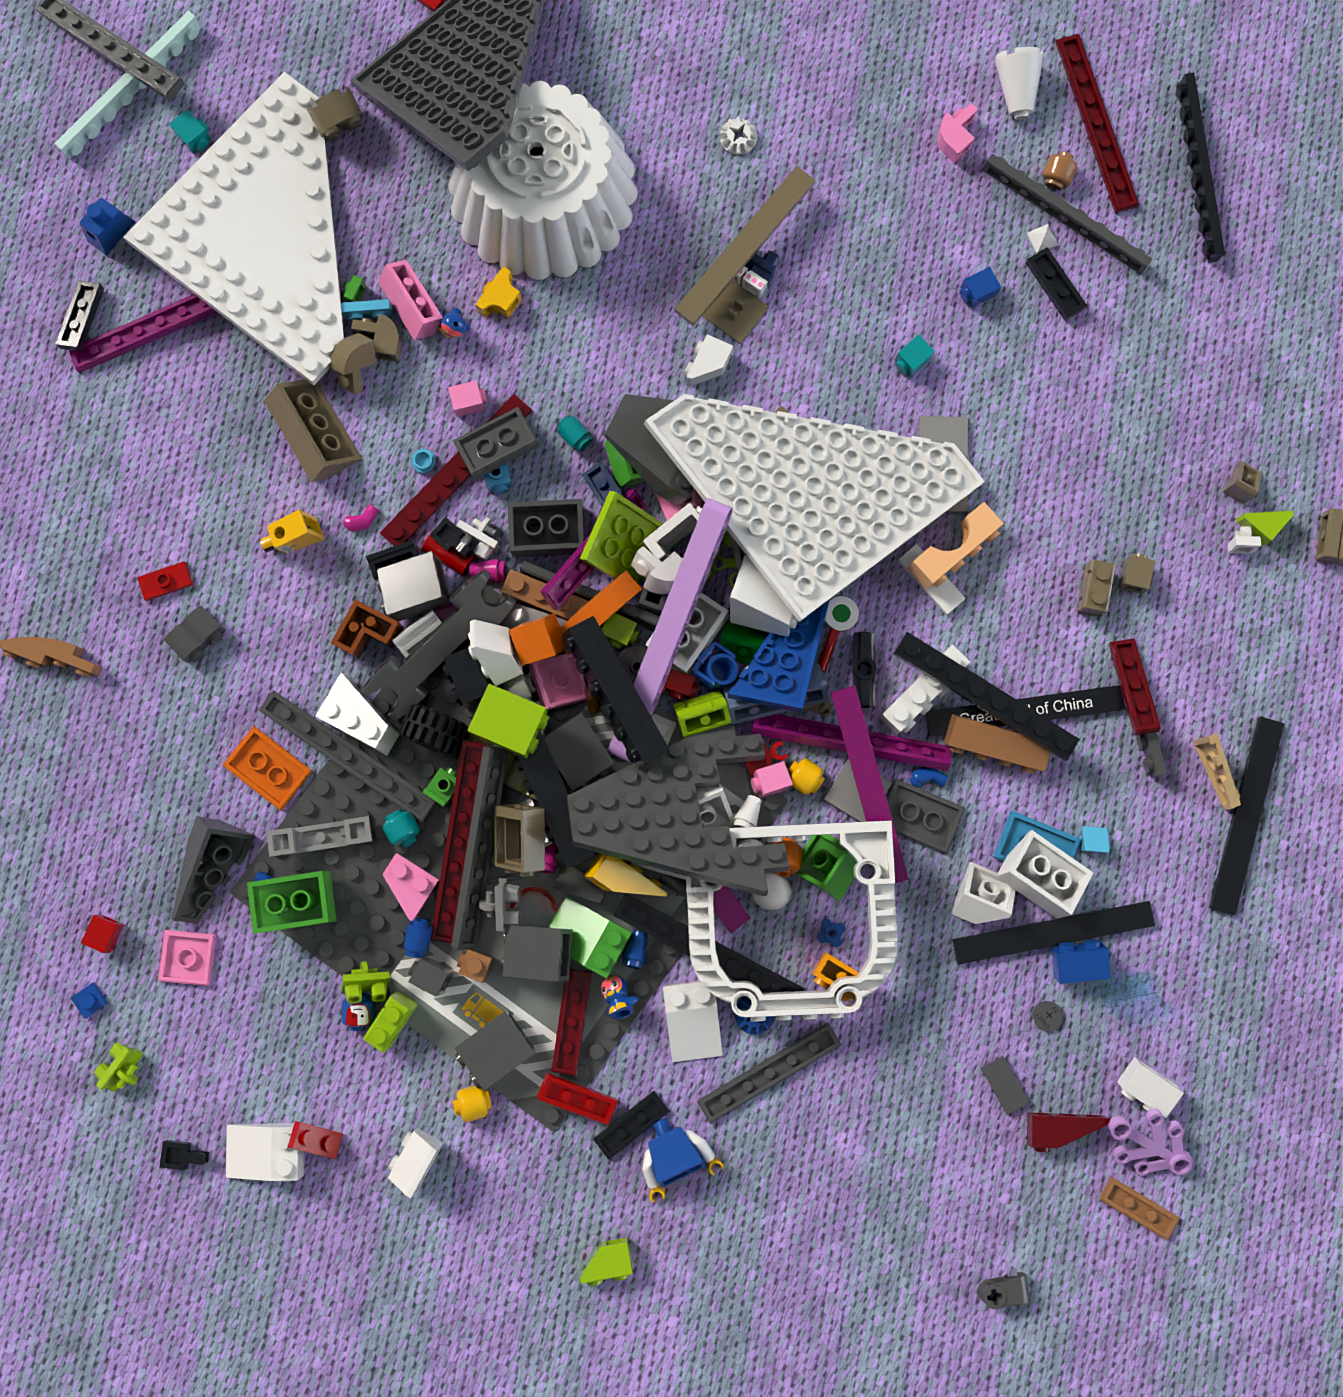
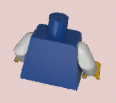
(674, 1156)

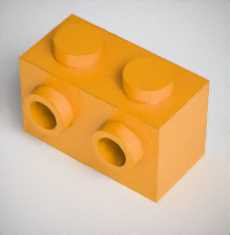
(830, 969)

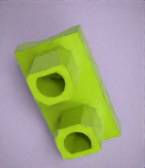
(363, 981)
(121, 1069)

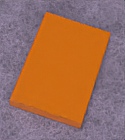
(267, 768)

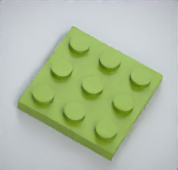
(618, 537)

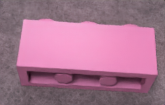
(410, 299)

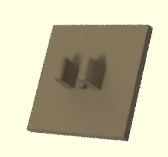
(735, 312)

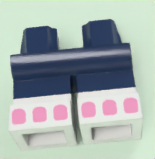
(757, 273)

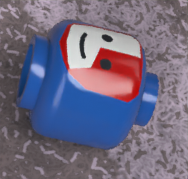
(360, 1014)

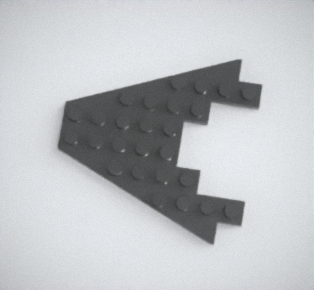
(656, 818)

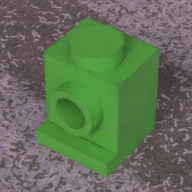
(441, 796)

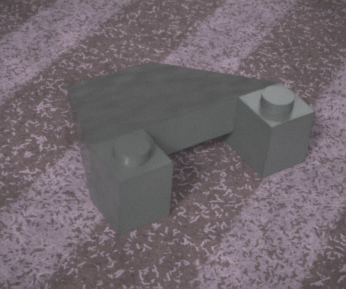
(643, 451)

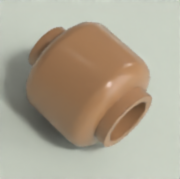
(1059, 170)

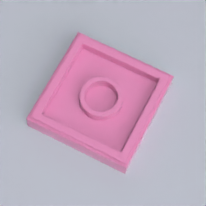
(558, 681)
(187, 957)

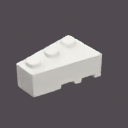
(356, 716)

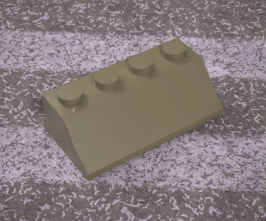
(312, 429)

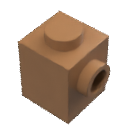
(475, 965)

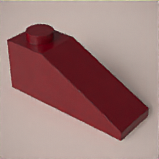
(1057, 1130)

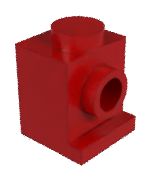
(680, 685)

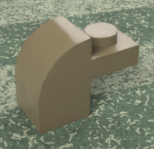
(385, 335)
(351, 356)

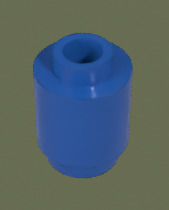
(417, 938)

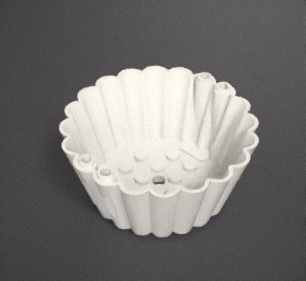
(551, 207)

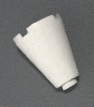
(1020, 79)

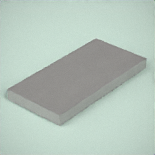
(950, 430)

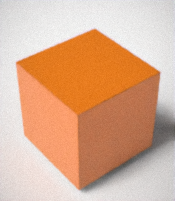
(537, 639)

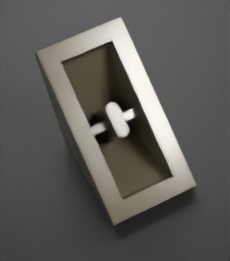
(1243, 483)

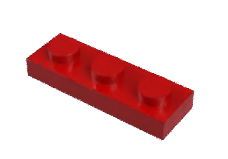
(577, 1098)

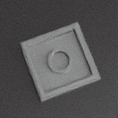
(844, 793)

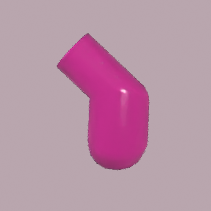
(361, 522)

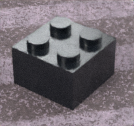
(467, 678)

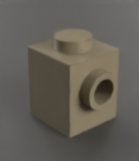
(1136, 573)

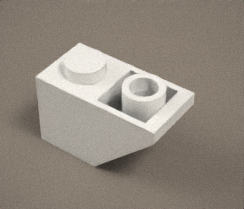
(710, 360)

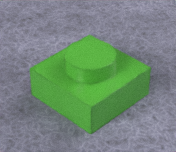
(354, 290)

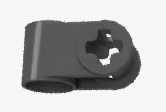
(1010, 1291)

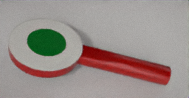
(841, 616)

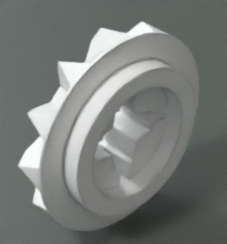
(741, 145)

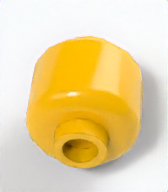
(806, 776)
(472, 1103)

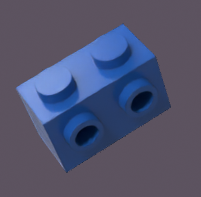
(1081, 962)

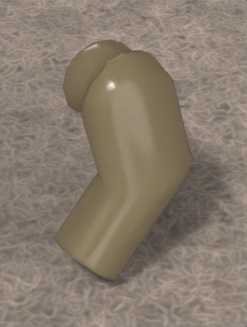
(824, 708)

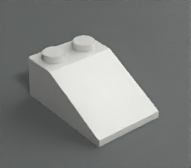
(692, 1021)
(262, 1153)

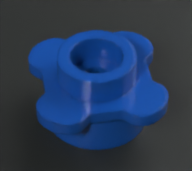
(834, 939)

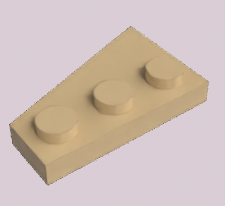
(1217, 768)

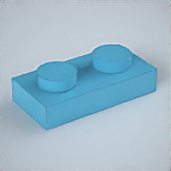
(366, 309)

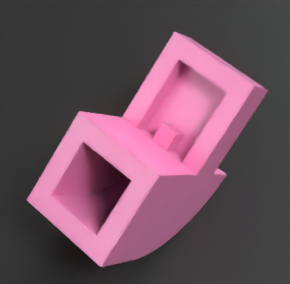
(952, 135)

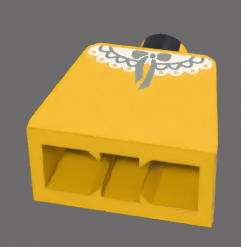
(295, 531)

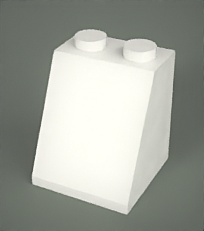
(757, 604)

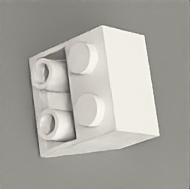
(494, 651)

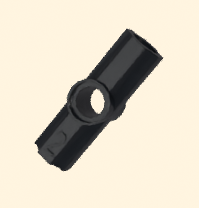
(864, 654)

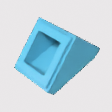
(1094, 839)

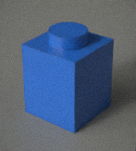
(979, 287)

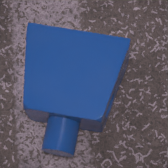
(105, 225)

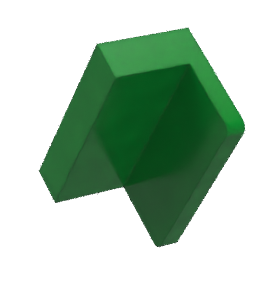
(742, 641)

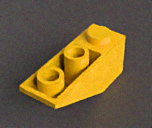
(617, 876)

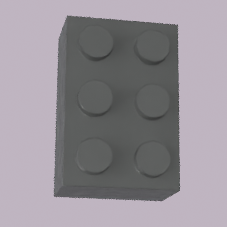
(545, 527)

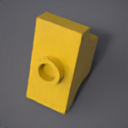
(499, 295)

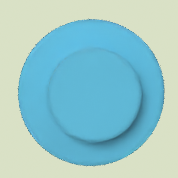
(423, 461)

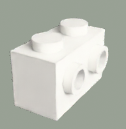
(1149, 1087)

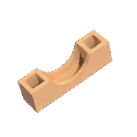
(976, 528)

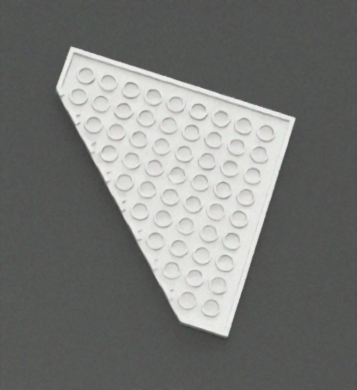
(257, 231)
(811, 494)

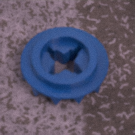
(751, 1027)

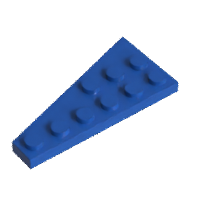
(783, 666)

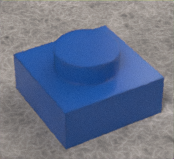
(89, 1000)

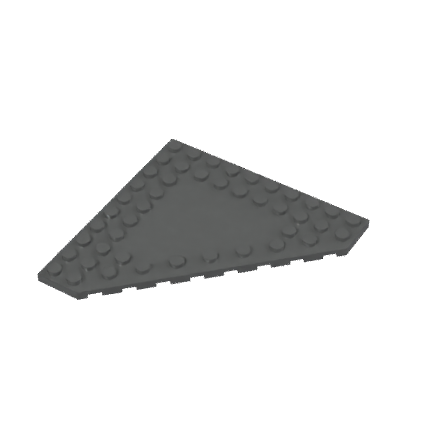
(457, 75)

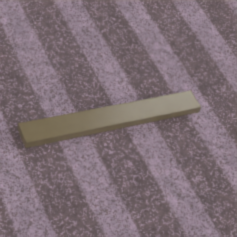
(744, 246)

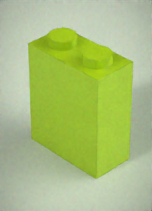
(508, 721)

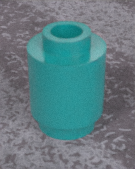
(574, 433)

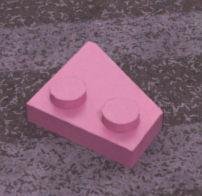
(409, 884)

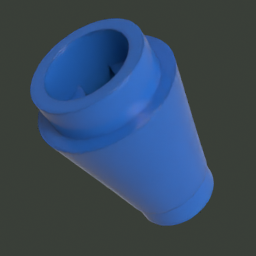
(635, 951)

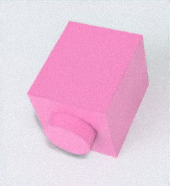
(467, 398)
(771, 780)

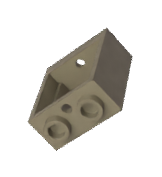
(507, 838)

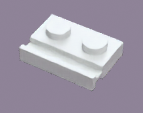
(416, 633)

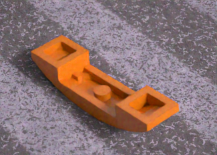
(606, 602)

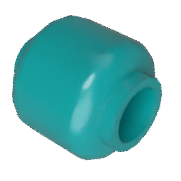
(401, 828)

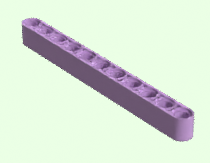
(678, 608)

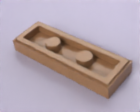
(1139, 1208)

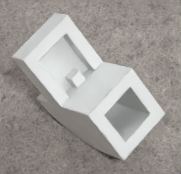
(658, 574)

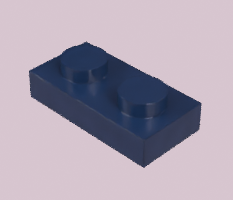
(601, 482)

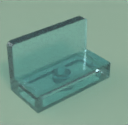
(1127, 990)

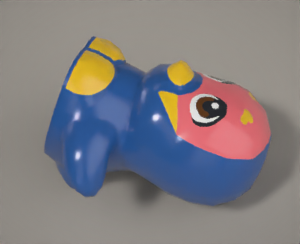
(454, 317)
(616, 995)

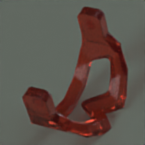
(536, 889)

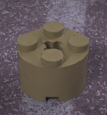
(335, 112)

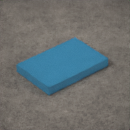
(1019, 825)

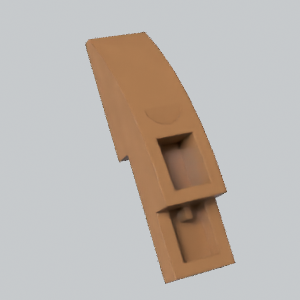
(46, 651)

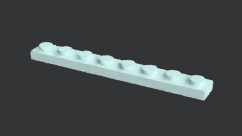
(126, 87)

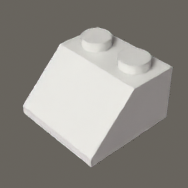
(414, 1162)

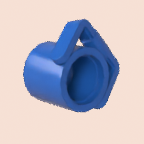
(718, 670)

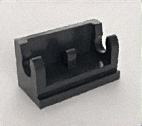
(391, 556)

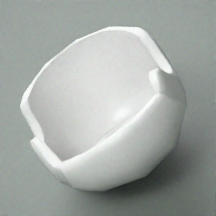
(778, 893)

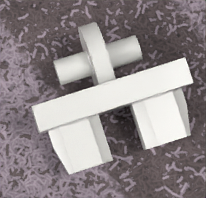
(486, 544)

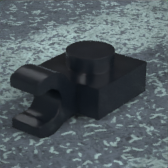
(450, 537)
(178, 1155)

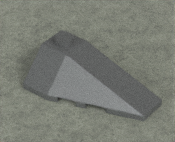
(208, 857)

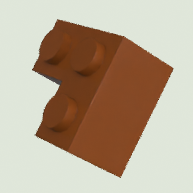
(361, 625)

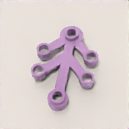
(1176, 1161)

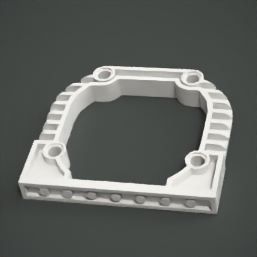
(867, 844)

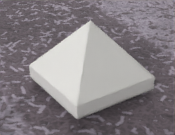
(1042, 238)

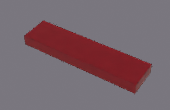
(1134, 687)
(571, 1023)

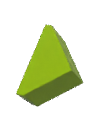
(1265, 524)

